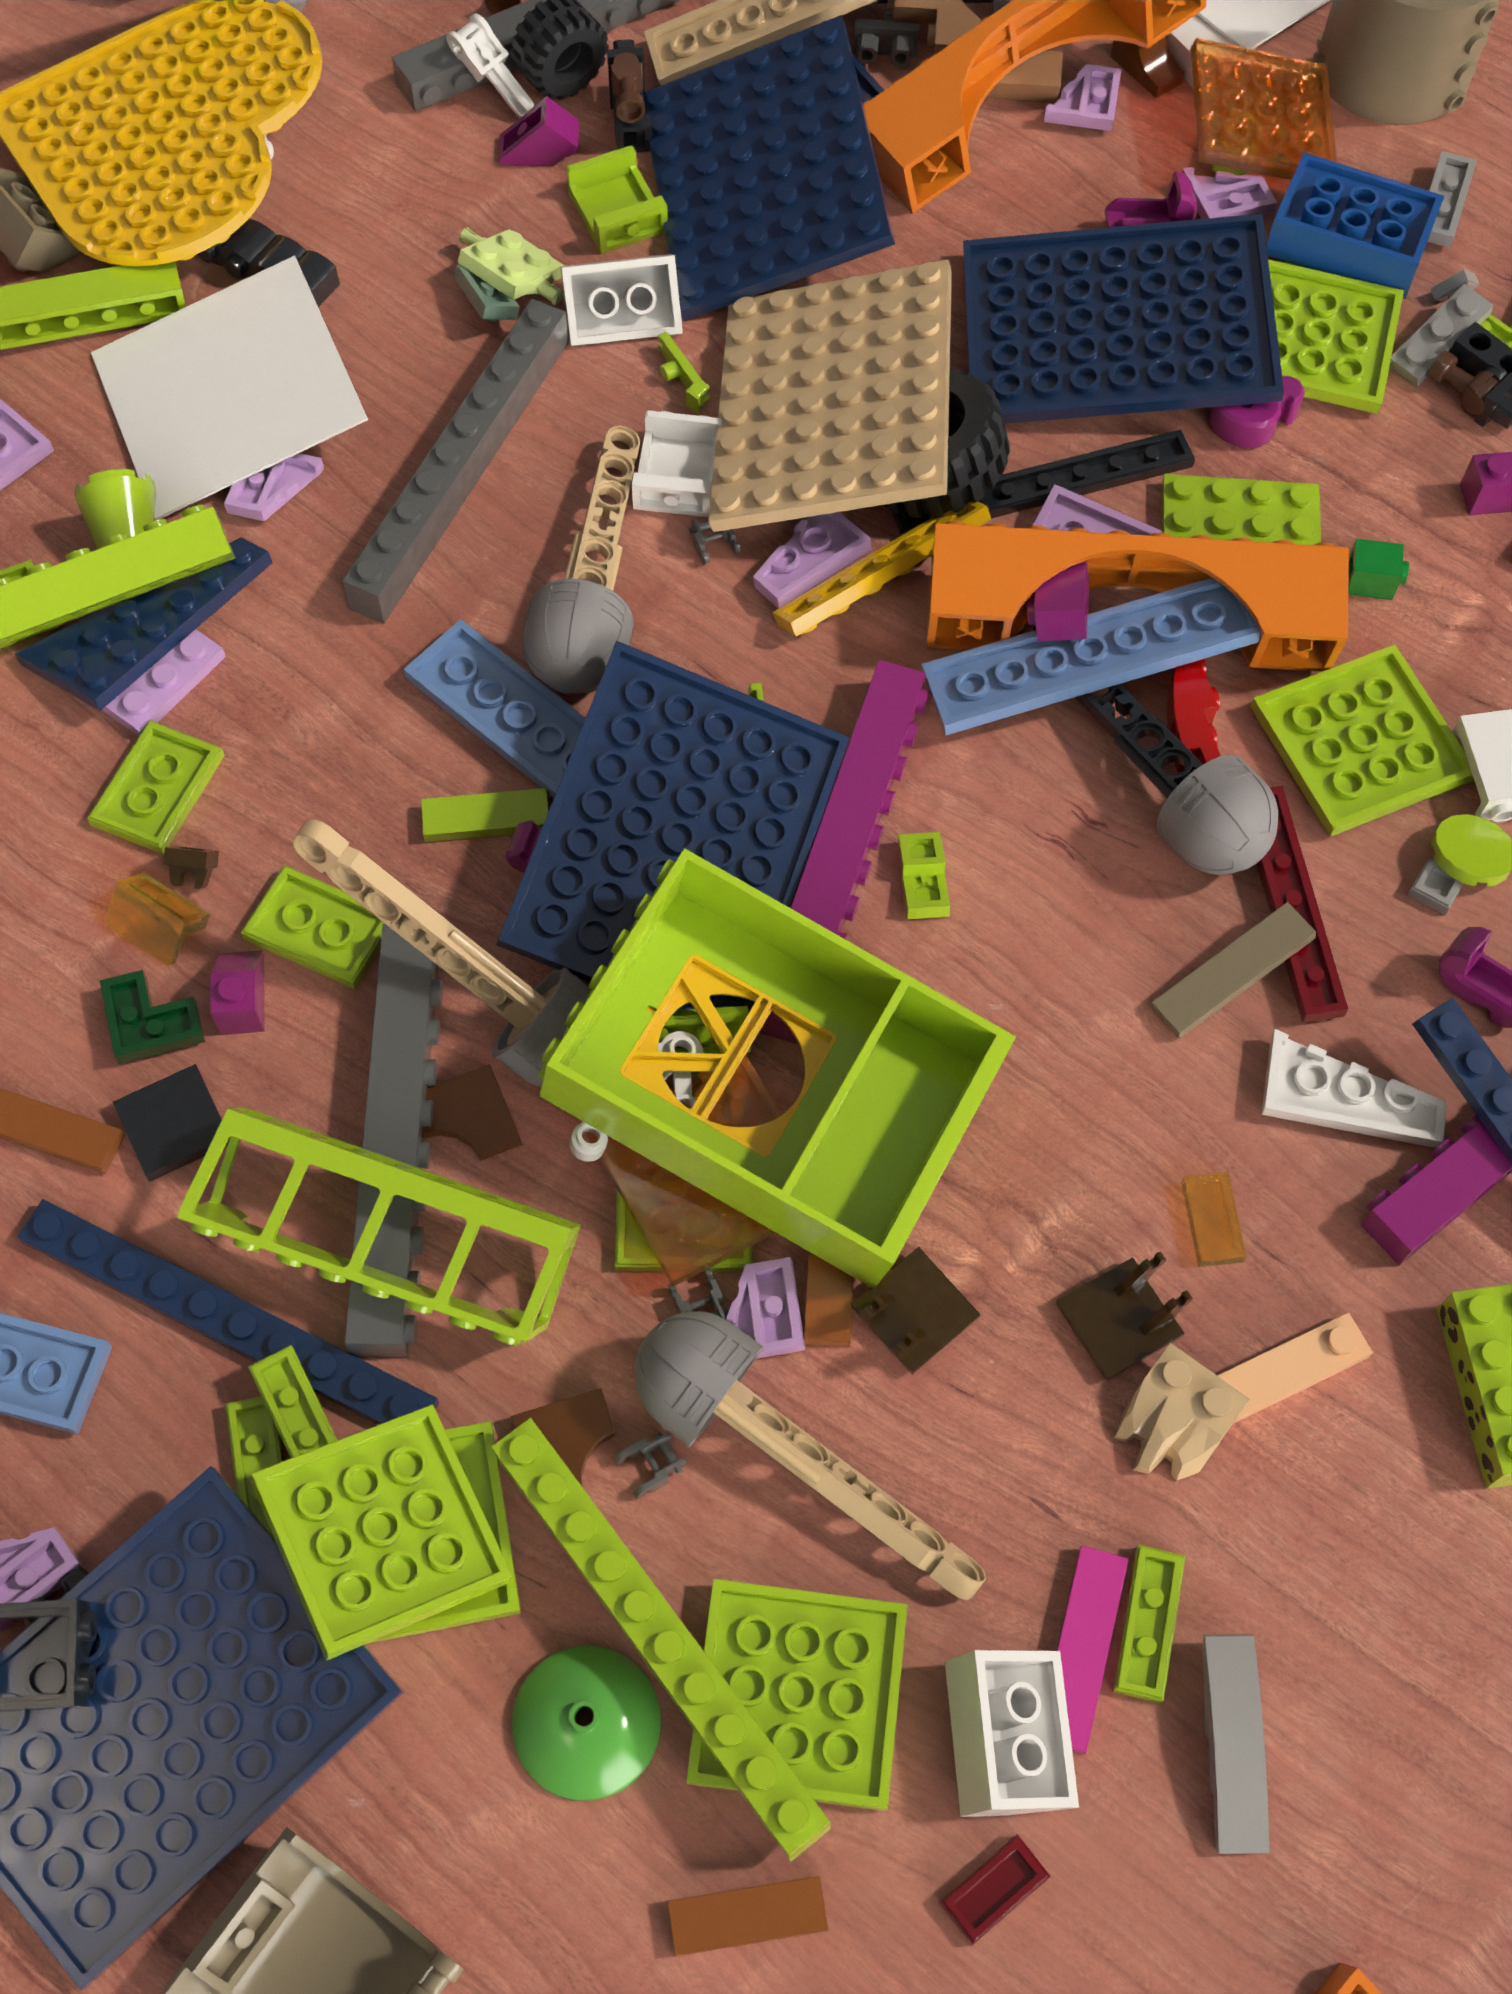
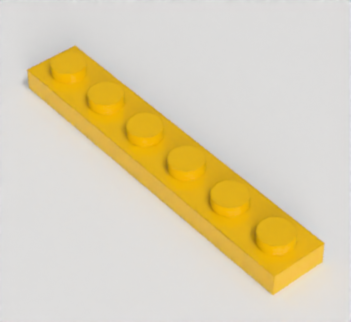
(870, 573)

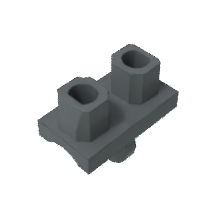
(885, 37)

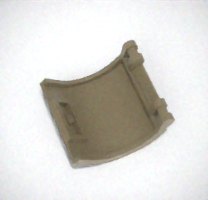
(1403, 56)
(311, 1931)

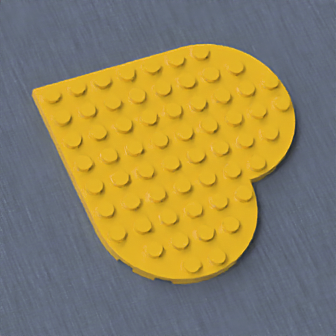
(161, 130)

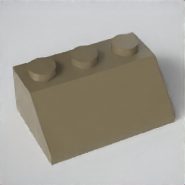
(27, 229)

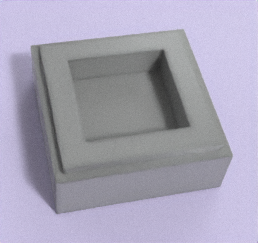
(1435, 888)

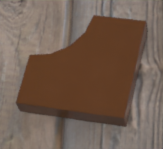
(473, 1112)
(573, 1427)

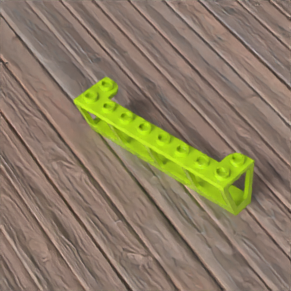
(392, 1179)

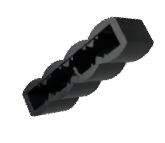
(257, 248)

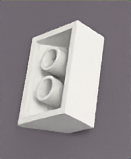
(621, 299)
(1010, 1733)

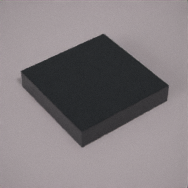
(170, 1122)

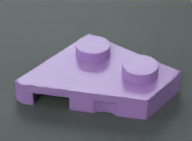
(1088, 99)
(1231, 194)
(273, 487)
(769, 1307)
(33, 1567)

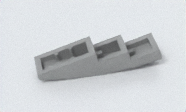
(1235, 1744)

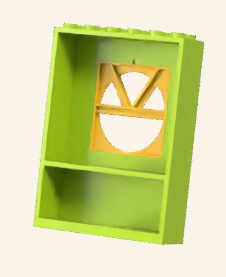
(883, 1056)

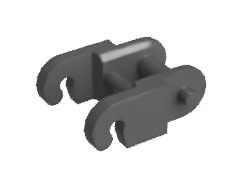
(699, 539)
(715, 1297)
(645, 1448)

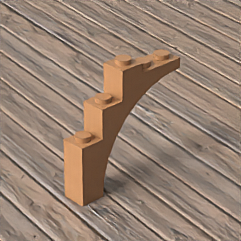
(948, 19)

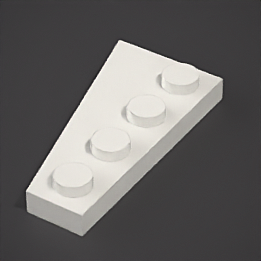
(1328, 1093)

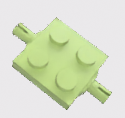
(511, 264)

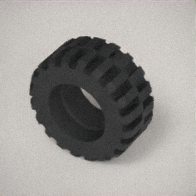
(975, 448)

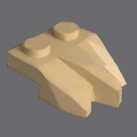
(1179, 1414)

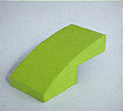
(923, 875)

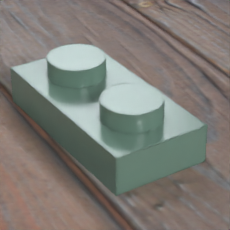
(486, 299)

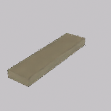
(1233, 970)

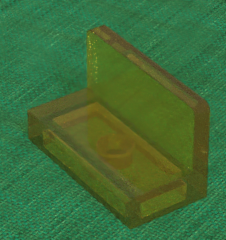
(153, 916)

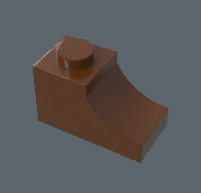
(1150, 67)

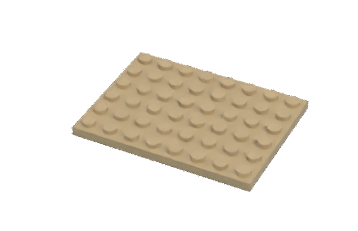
(834, 398)

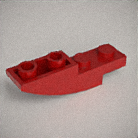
(1192, 710)

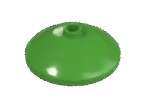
(594, 1758)

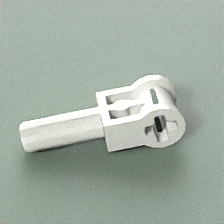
(484, 58)

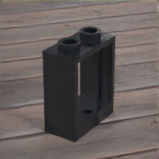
(80, 1673)

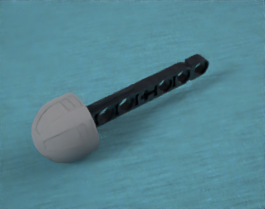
(1214, 812)

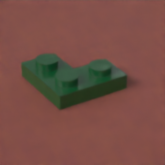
(145, 1030)

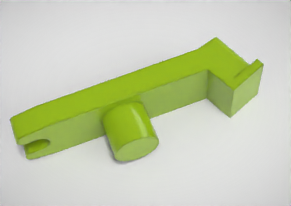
(679, 366)

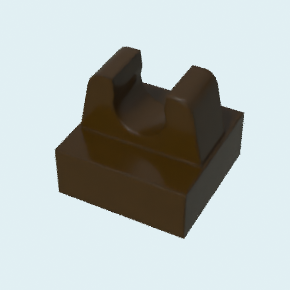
(196, 860)

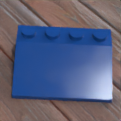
(1353, 223)

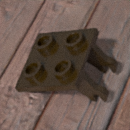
(915, 1310)
(1122, 1316)

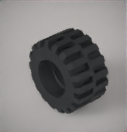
(559, 48)

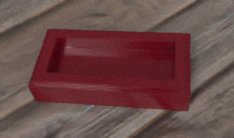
(994, 1889)

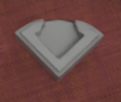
(1452, 284)

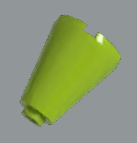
(116, 503)

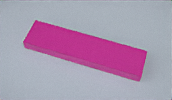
(1087, 1636)

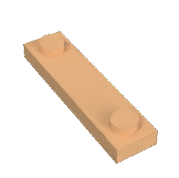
(1298, 1364)

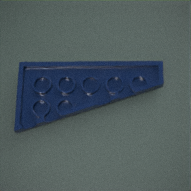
(123, 641)

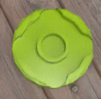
(1473, 850)

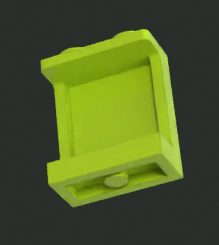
(615, 200)

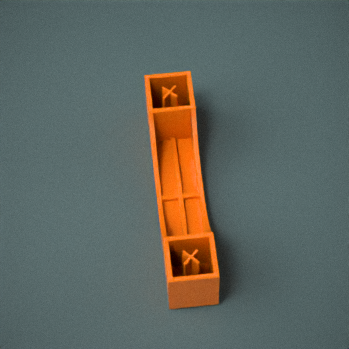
(927, 116)
(1288, 588)

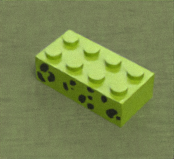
(1480, 1351)

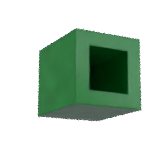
(1376, 569)

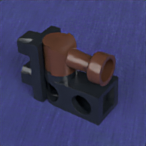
(627, 95)
(1485, 378)

